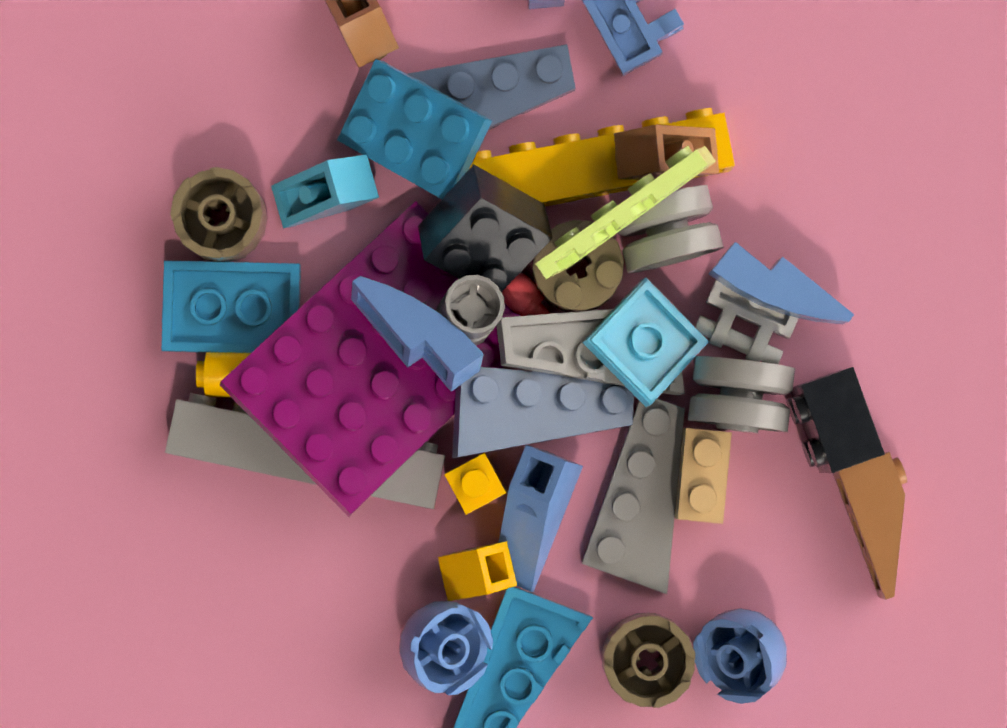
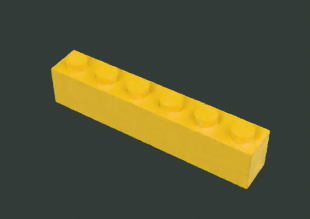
(586, 167)

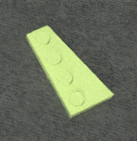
(614, 217)

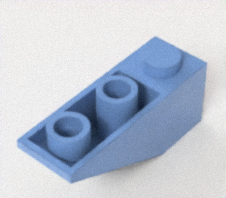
(535, 510)

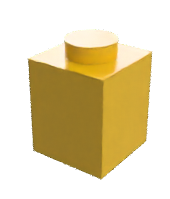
(475, 483)
(477, 571)

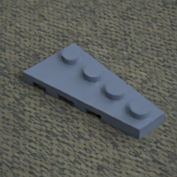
(505, 84)
(530, 407)

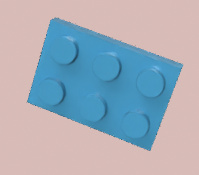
(413, 129)
(226, 304)

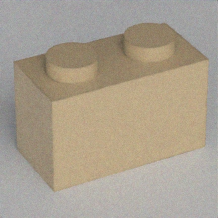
(703, 475)

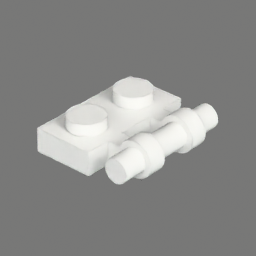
(736, 305)

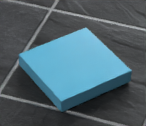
(645, 342)

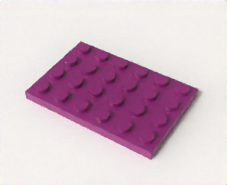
(338, 389)

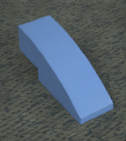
(778, 288)
(417, 331)

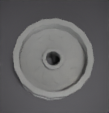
(669, 234)
(741, 394)

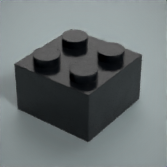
(484, 229)
(835, 422)

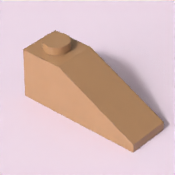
(876, 510)

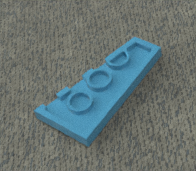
(527, 648)

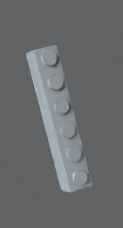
(237, 441)

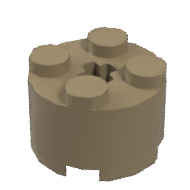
(209, 192)
(587, 293)
(645, 686)

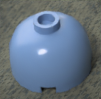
(445, 647)
(741, 654)

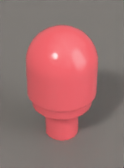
(524, 297)

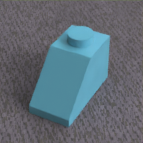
(325, 190)

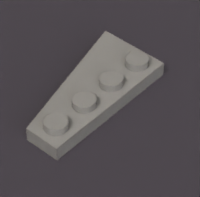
(555, 346)
(638, 509)

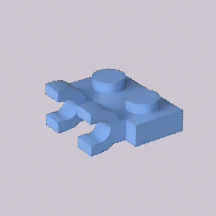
(628, 34)

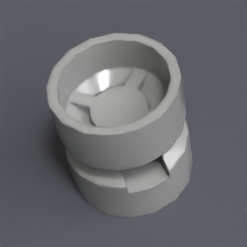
(473, 306)

